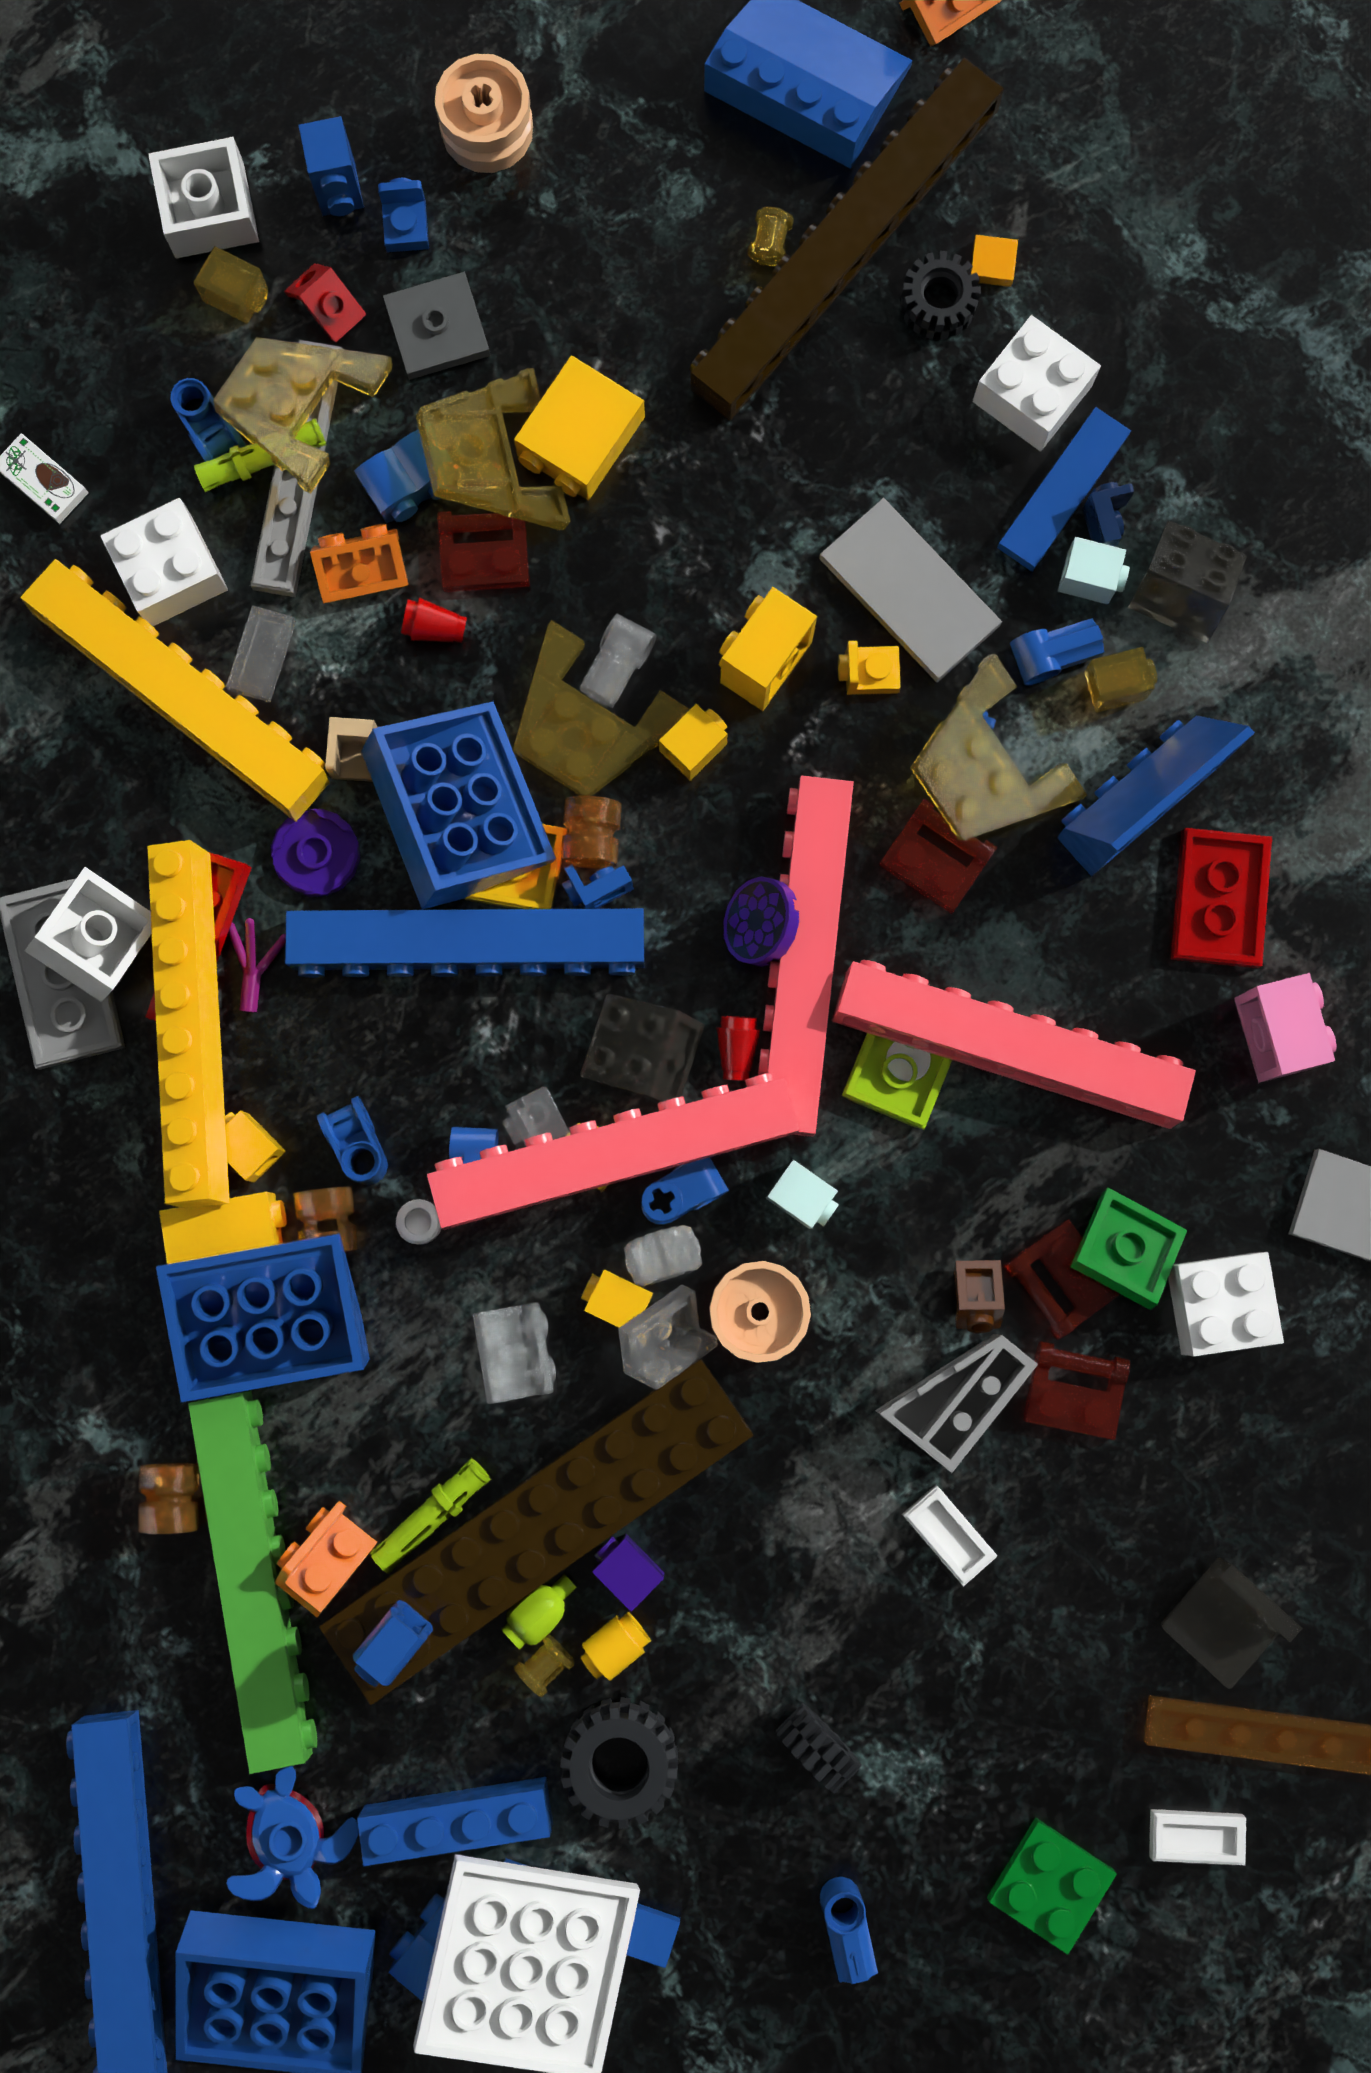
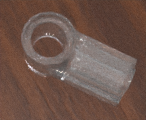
(622, 650)

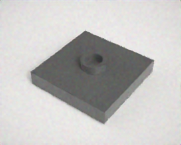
(436, 325)

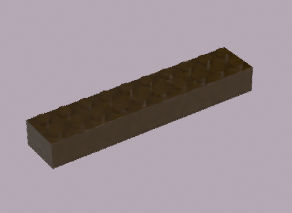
(549, 1520)

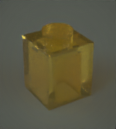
(231, 285)
(1120, 679)

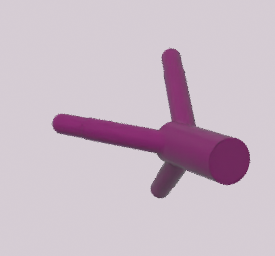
(247, 960)

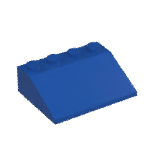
(805, 75)
(1150, 789)
(456, 802)
(262, 1317)
(273, 1993)

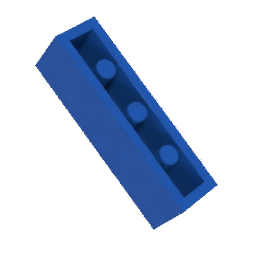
(455, 1821)

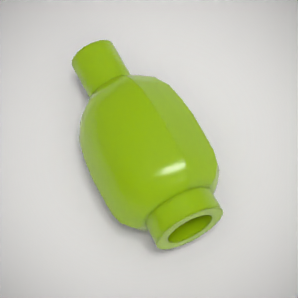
(537, 1613)

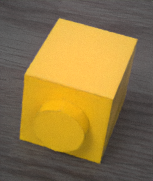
(694, 741)
(250, 1146)
(615, 1298)

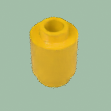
(614, 1646)

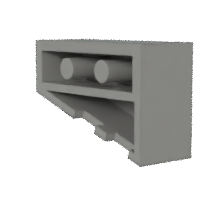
(960, 1400)

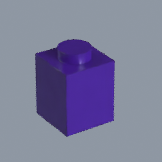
(626, 1570)

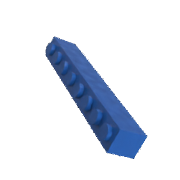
(465, 940)
(117, 1894)

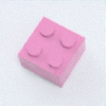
(1286, 1027)

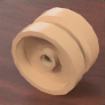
(484, 113)
(783, 1299)

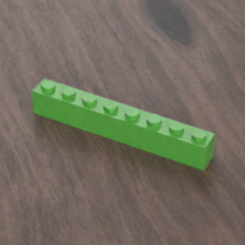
(245, 1561)

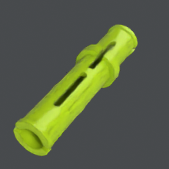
(249, 459)
(444, 1502)

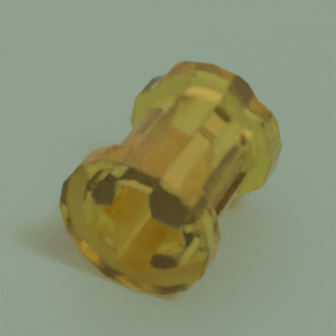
(770, 235)
(544, 1665)

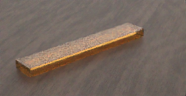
(1258, 1735)

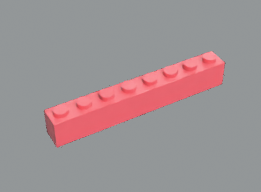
(806, 970)
(1014, 1044)
(612, 1152)

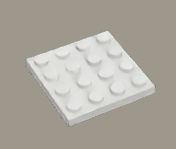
(526, 1967)

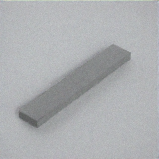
(288, 517)

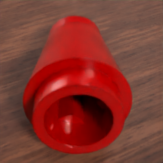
(432, 623)
(737, 1046)

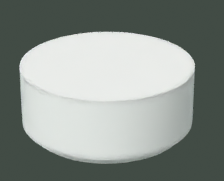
(901, 1068)
(418, 1222)

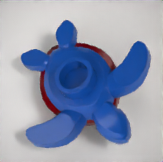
(287, 1841)

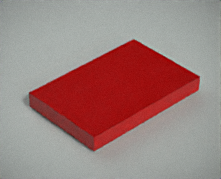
(1221, 898)

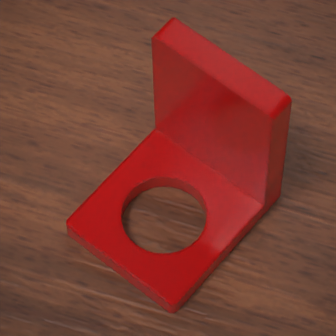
(327, 300)

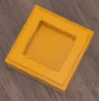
(994, 260)

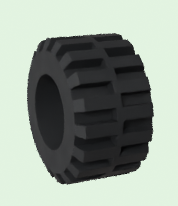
(612, 1801)

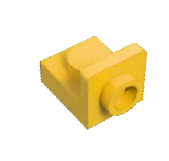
(870, 669)

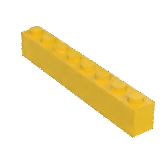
(177, 690)
(188, 1026)

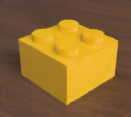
(766, 648)

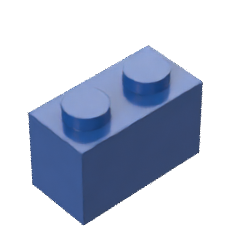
(331, 166)

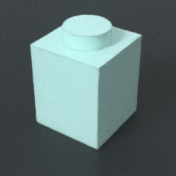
(1093, 571)
(804, 1196)

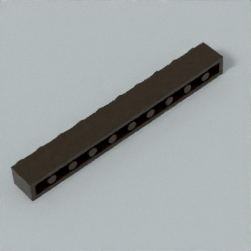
(845, 239)

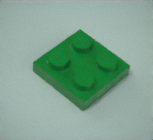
(1129, 1248)
(1051, 1886)

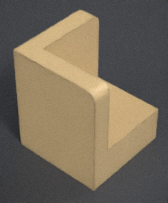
(344, 748)

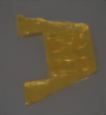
(279, 389)
(472, 455)
(573, 734)
(972, 773)

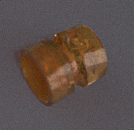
(591, 831)
(323, 1206)
(168, 1498)

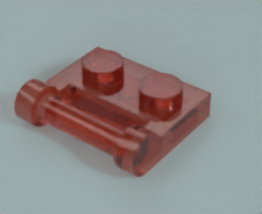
(482, 563)
(930, 868)
(1057, 1253)
(1071, 1405)

